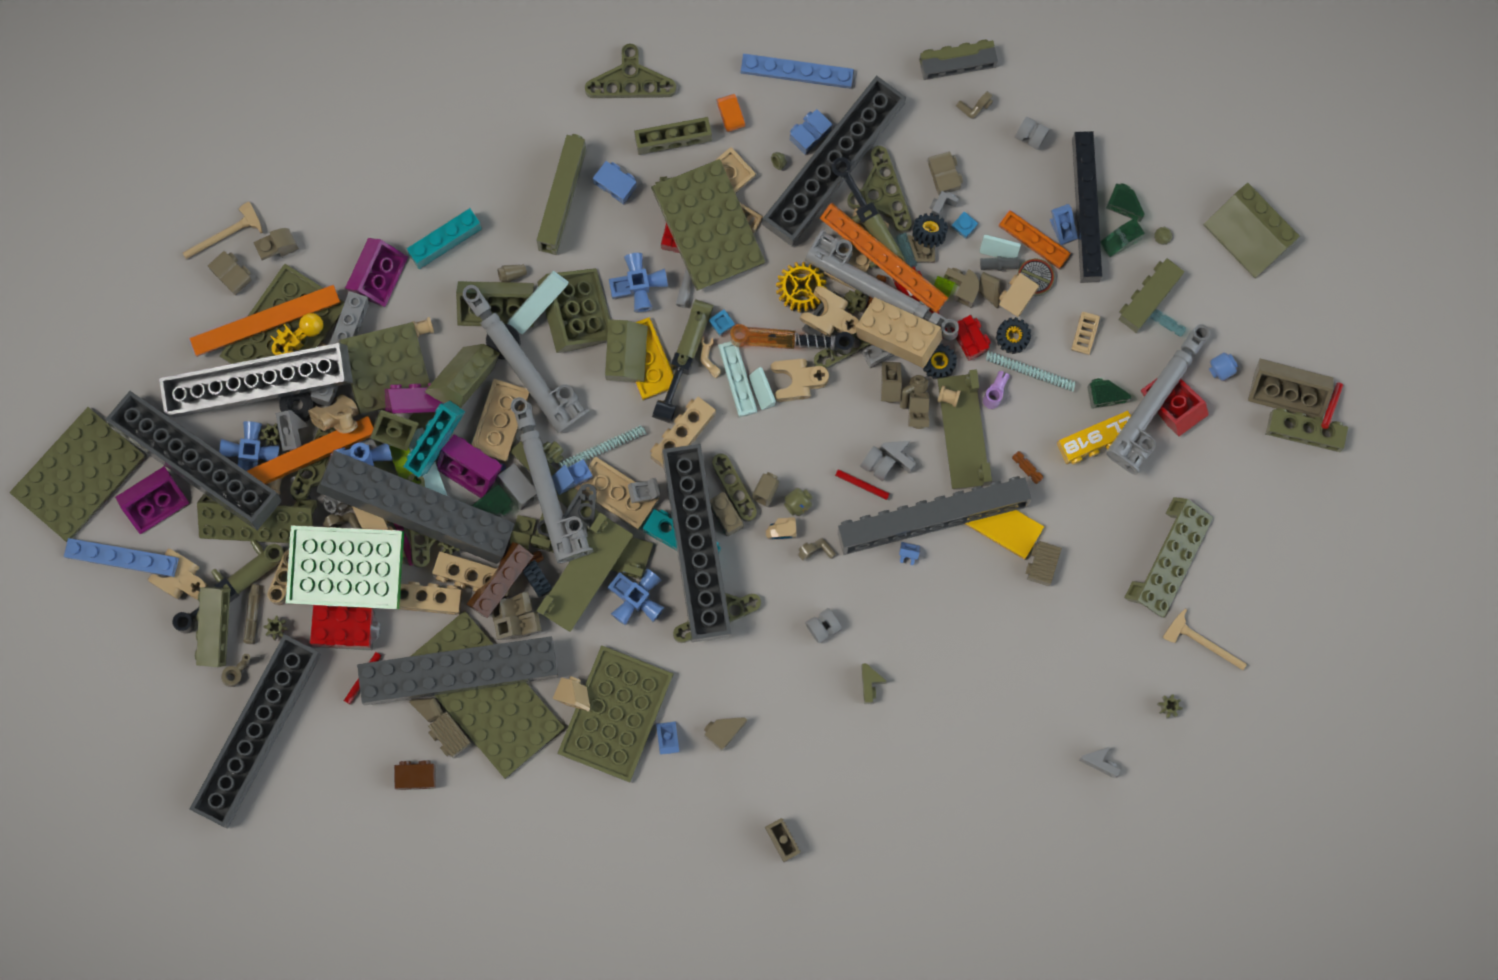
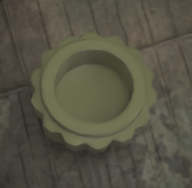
(778, 160)
(1163, 235)

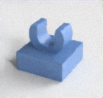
(910, 551)

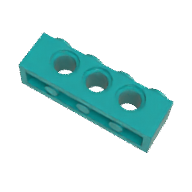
(653, 528)

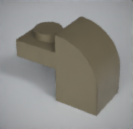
(277, 242)
(967, 284)
(918, 410)
(515, 606)
(517, 626)

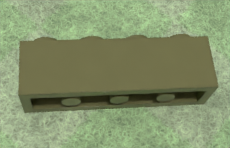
(1151, 295)
(212, 626)

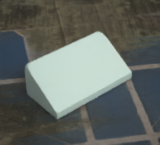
(999, 247)
(762, 389)

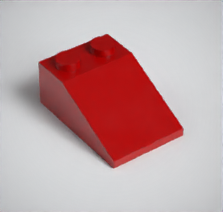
(1181, 408)

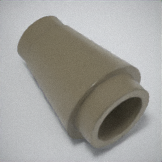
(509, 273)

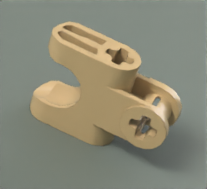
(833, 316)
(802, 379)
(336, 416)
(184, 578)

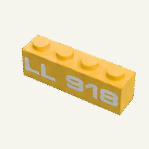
(1092, 439)

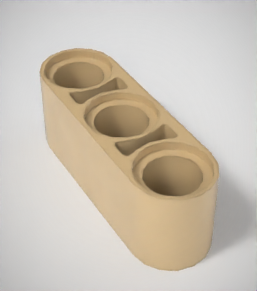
(276, 584)

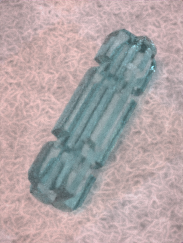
(906, 249)
(1168, 322)

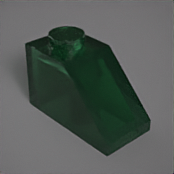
(1125, 202)
(1122, 237)
(1106, 393)
(495, 502)

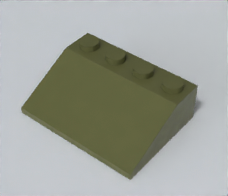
(1251, 230)
(579, 312)

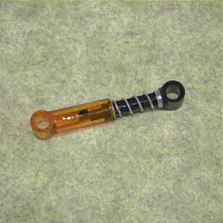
(788, 339)

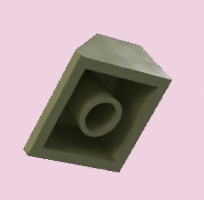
(393, 430)

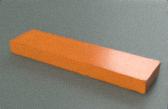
(1034, 239)

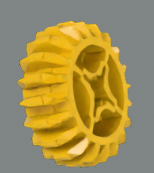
(795, 281)

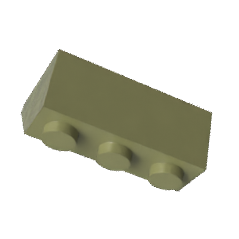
(626, 351)

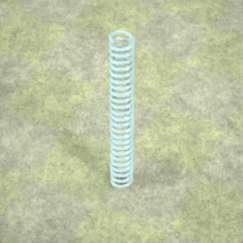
(1034, 371)
(603, 445)

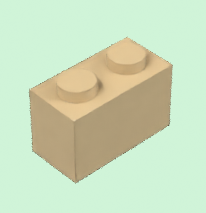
(1019, 294)

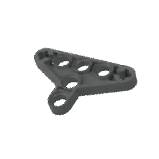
(575, 509)

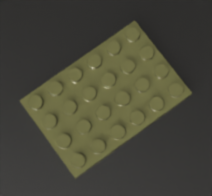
(708, 224)
(285, 287)
(77, 474)
(622, 711)

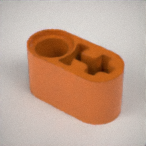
(730, 112)

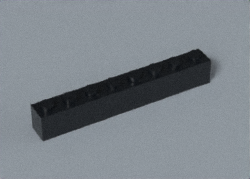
(1087, 207)

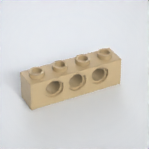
(694, 407)
(446, 562)
(450, 606)

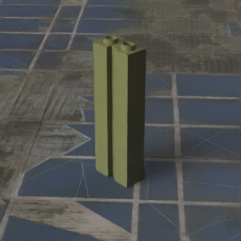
(561, 194)

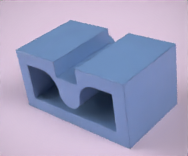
(811, 131)
(615, 182)

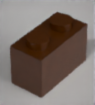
(415, 776)

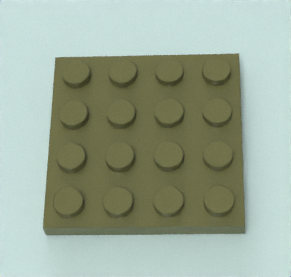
(383, 360)

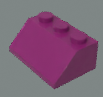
(376, 271)
(409, 399)
(468, 466)
(152, 500)

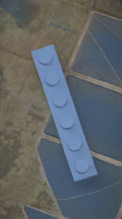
(797, 71)
(121, 557)

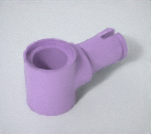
(997, 390)

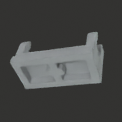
(875, 355)
(516, 486)

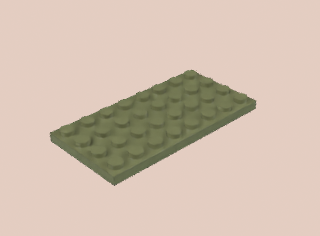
(503, 720)

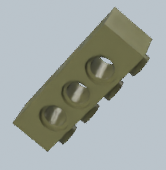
(673, 135)
(1297, 434)

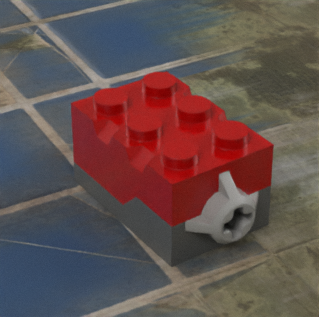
(344, 627)

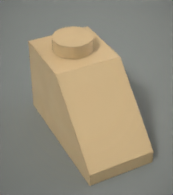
(572, 693)

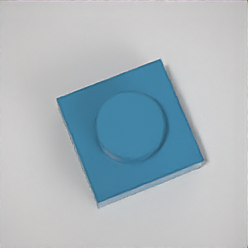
(964, 225)
(721, 322)

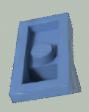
(1063, 224)
(571, 477)
(667, 738)

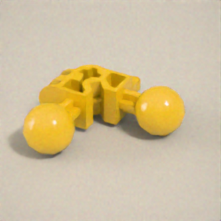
(309, 325)

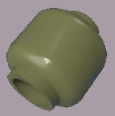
(798, 501)

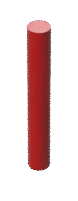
(1332, 405)
(862, 484)
(356, 687)

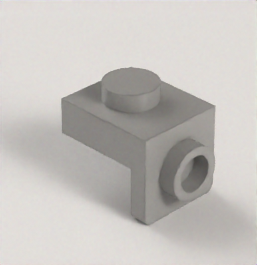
(937, 204)
(644, 491)

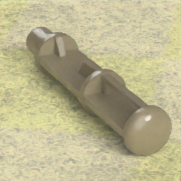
(252, 612)

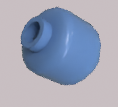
(1223, 366)

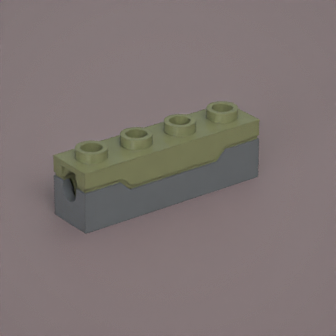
(958, 59)

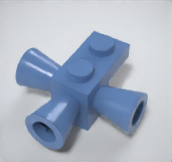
(637, 283)
(249, 447)
(363, 453)
(635, 596)

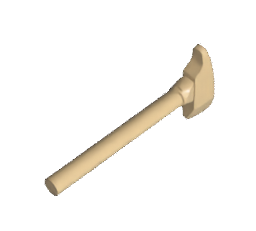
(249, 219)
(1179, 626)

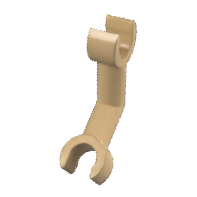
(713, 369)

